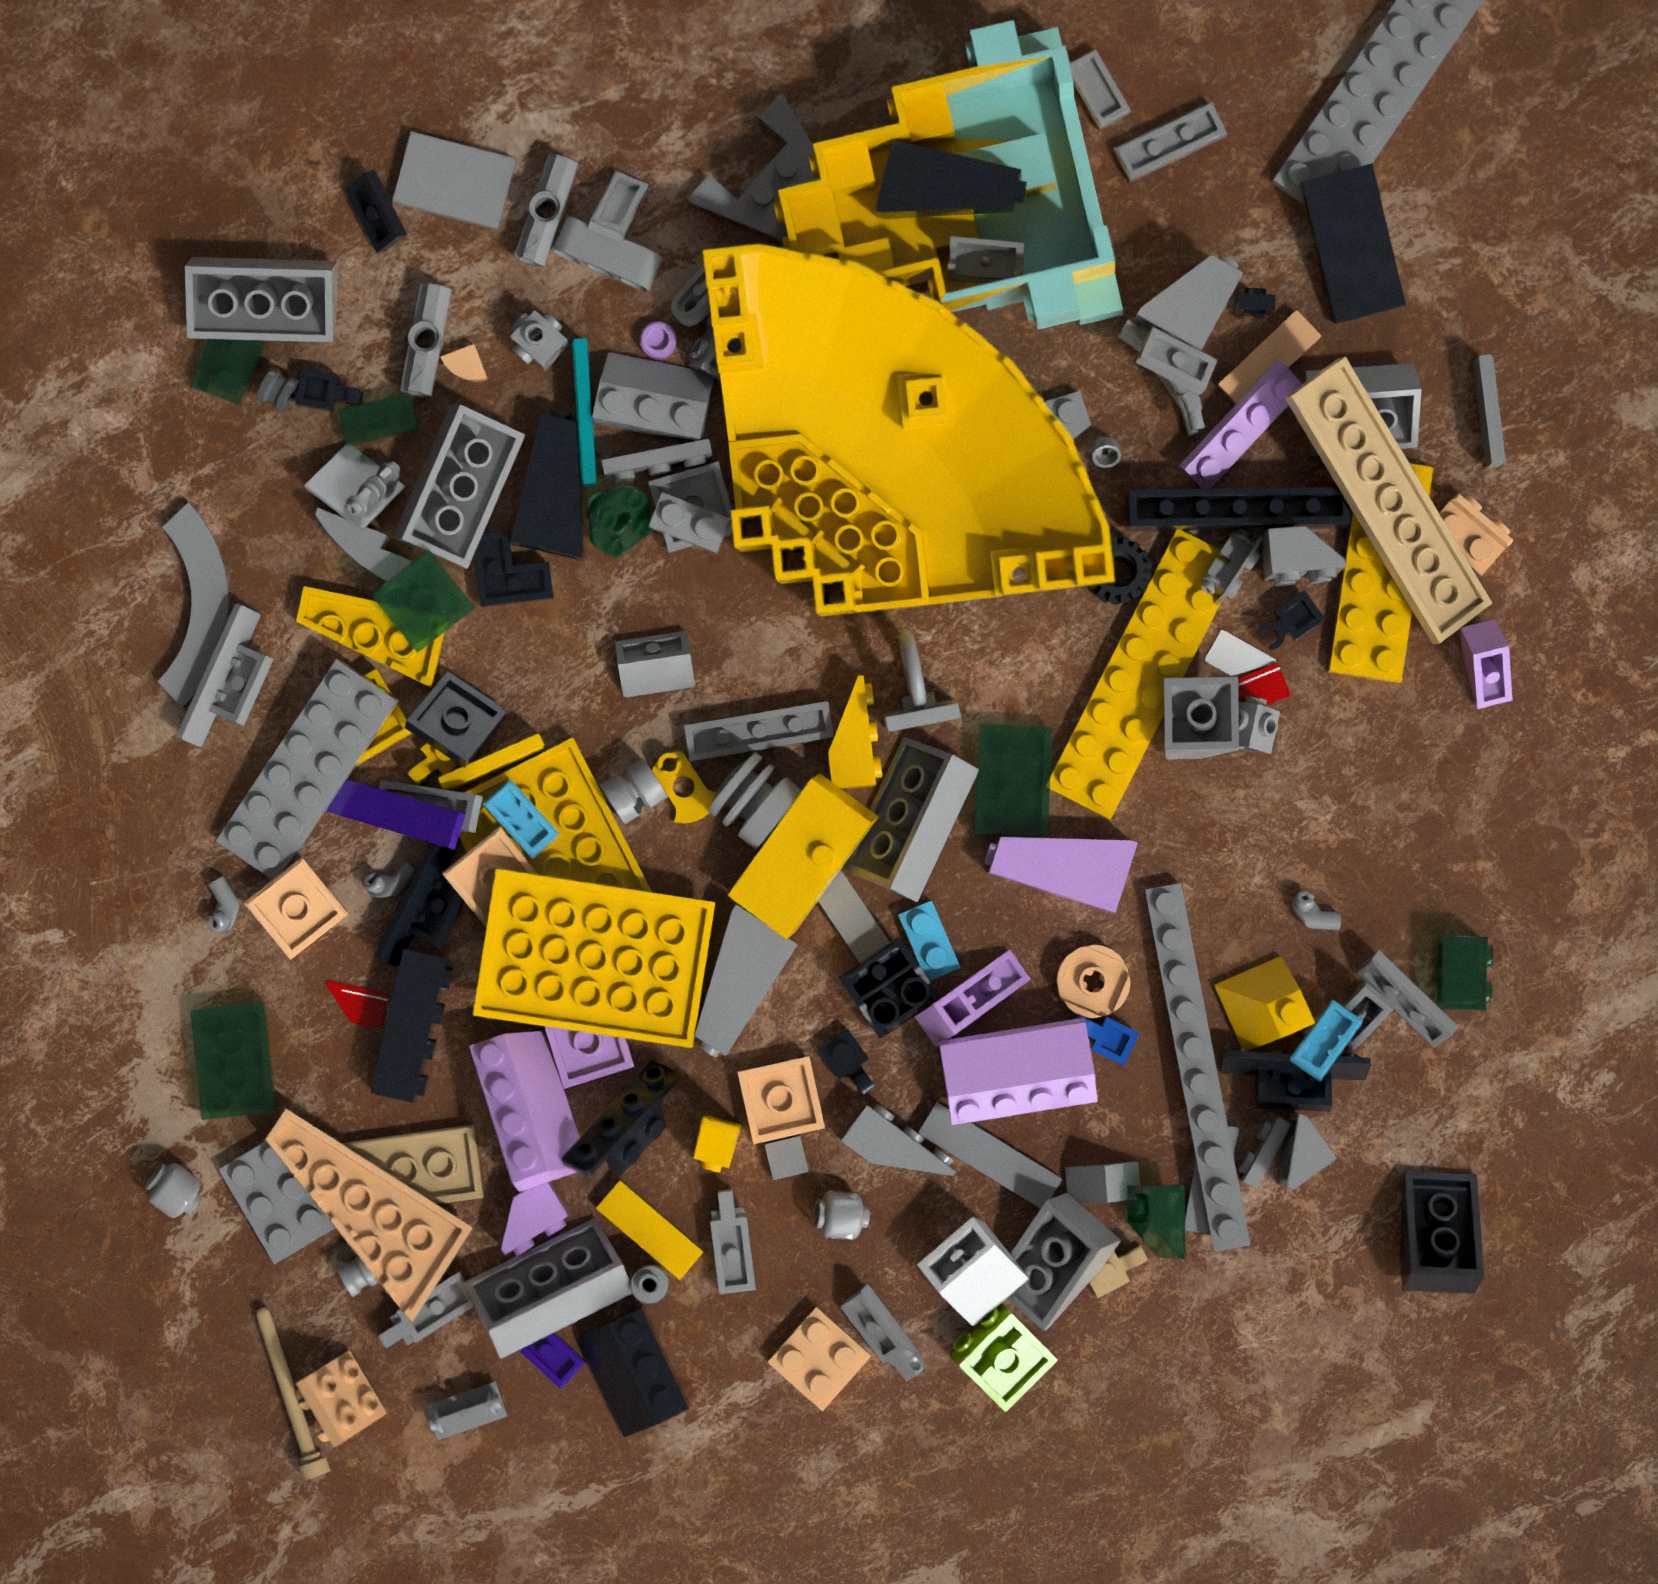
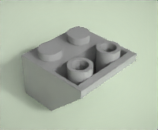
(1298, 554)

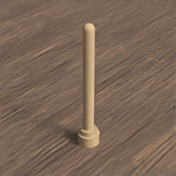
(311, 1462)

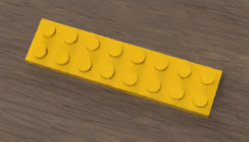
(1131, 690)

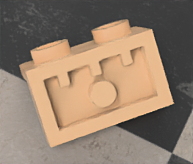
(1475, 534)

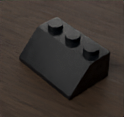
(634, 1371)

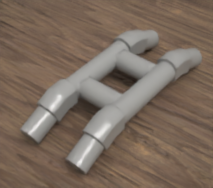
(1186, 400)

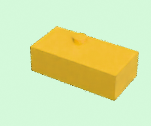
(802, 856)

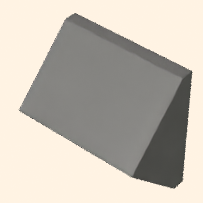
(1303, 1152)

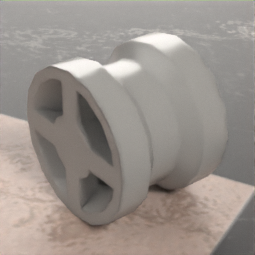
(355, 1275)

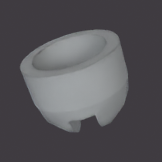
(1114, 452)

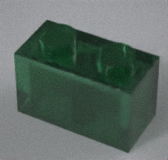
(1463, 973)

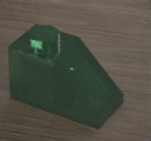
(1158, 1217)

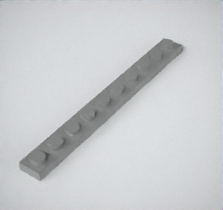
(1197, 1067)

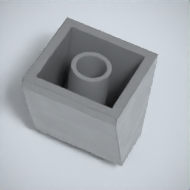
(1193, 302)

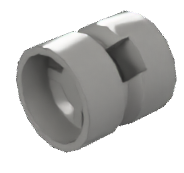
(633, 791)

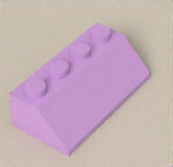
(1018, 1071)
(526, 1106)

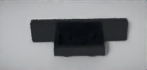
(426, 909)
(1288, 1086)
(625, 1125)

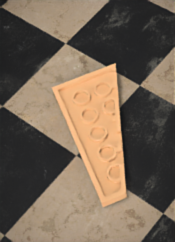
(386, 1223)

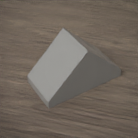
(1370, 1007)
(1101, 1181)

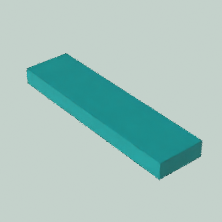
(585, 413)

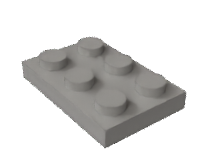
(274, 1202)

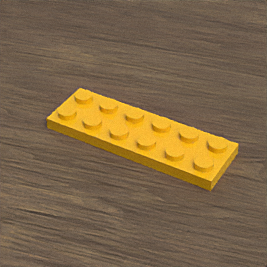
(1371, 610)

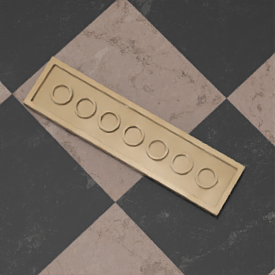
(1388, 500)

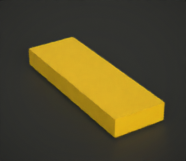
(492, 763)
(649, 1229)

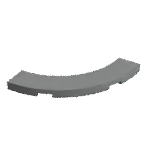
(208, 598)

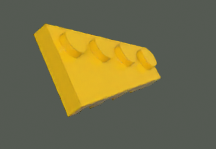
(369, 631)

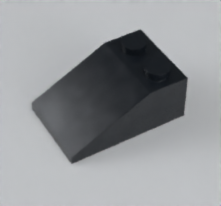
(1441, 1233)

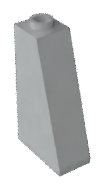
(742, 976)

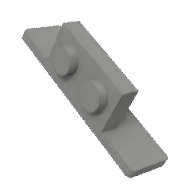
(229, 680)

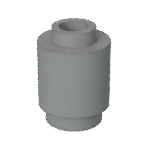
(650, 1271)

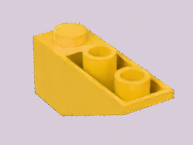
(851, 750)

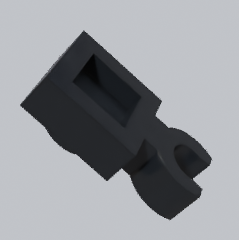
(1254, 303)
(1294, 618)

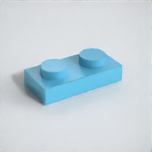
(929, 941)

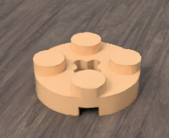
(1073, 988)

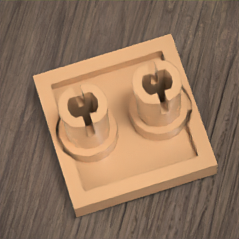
(339, 1399)

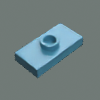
(521, 819)
(1326, 1040)

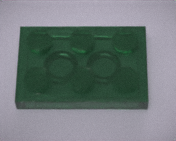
(1013, 780)
(233, 1060)

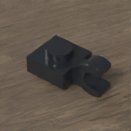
(322, 390)
(845, 1058)

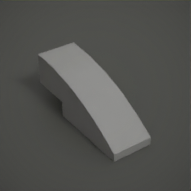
(363, 546)

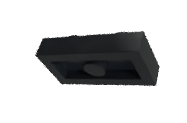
(375, 211)

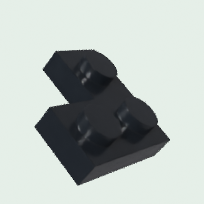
(503, 582)

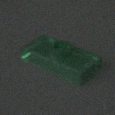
(378, 419)

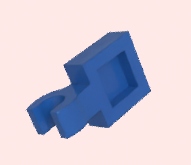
(1111, 1039)

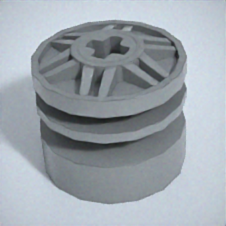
(754, 800)

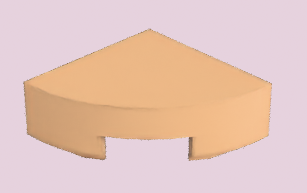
(465, 364)

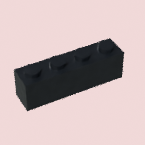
(410, 1026)

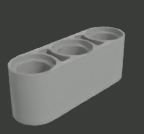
(615, 259)

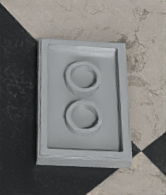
(454, 181)

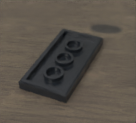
(1353, 243)

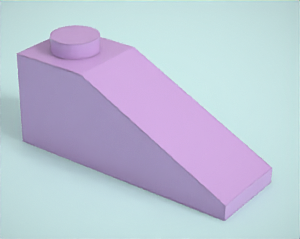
(972, 998)

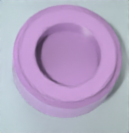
(658, 340)

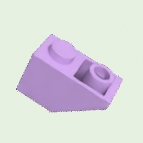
(532, 1213)

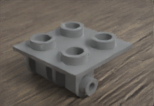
(356, 486)

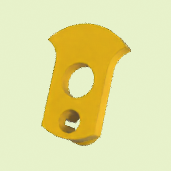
(692, 807)

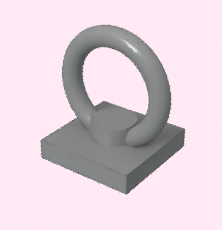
(919, 706)

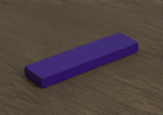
(398, 813)

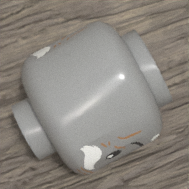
(841, 1215)

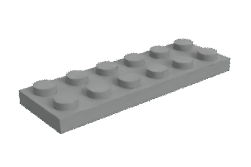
(307, 770)

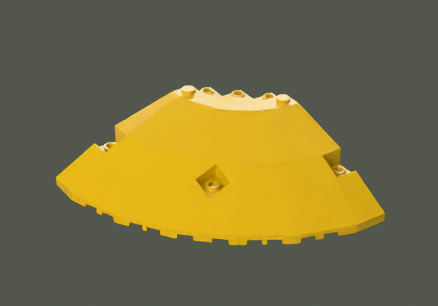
(861, 475)

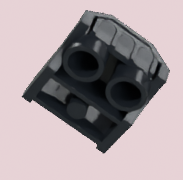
(889, 987)

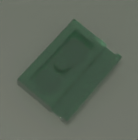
(227, 368)

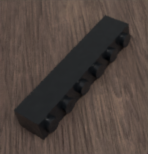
(1236, 509)

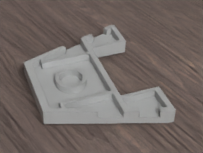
(787, 169)

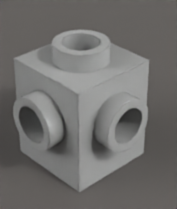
(547, 348)
(1257, 725)

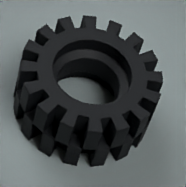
(1140, 573)

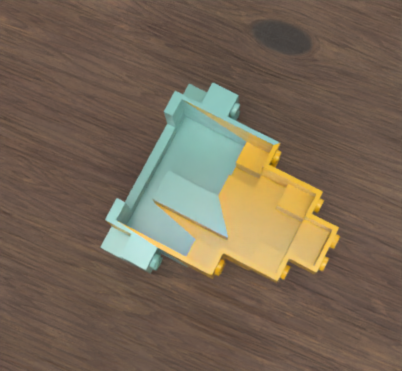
(1004, 110)

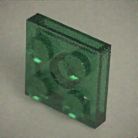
(423, 600)

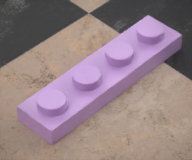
(1240, 427)

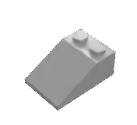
(1060, 1257)

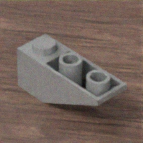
(885, 1144)

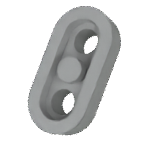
(692, 301)

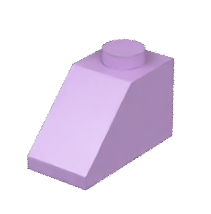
(1487, 663)

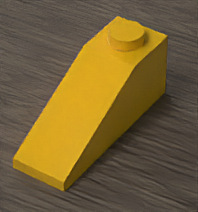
(716, 1143)

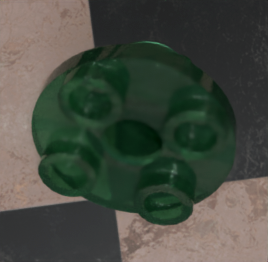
(618, 519)

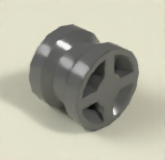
(278, 389)

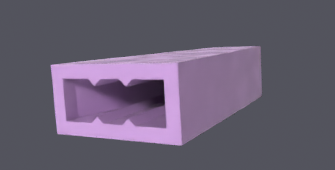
(1070, 868)

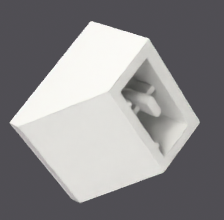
(973, 1270)

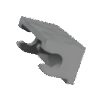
(984, 260)

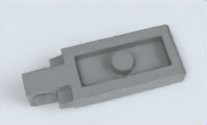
(731, 1246)
(444, 1304)
(882, 1332)

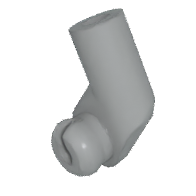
(389, 885)
(226, 908)
(1311, 915)

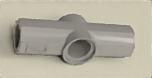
(553, 189)
(423, 362)

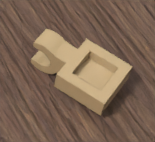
(1113, 1272)

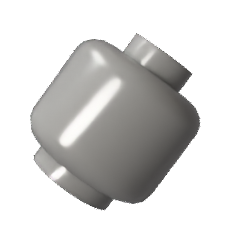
(173, 1190)

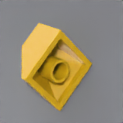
(1264, 1004)

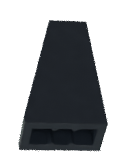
(941, 183)
(551, 497)

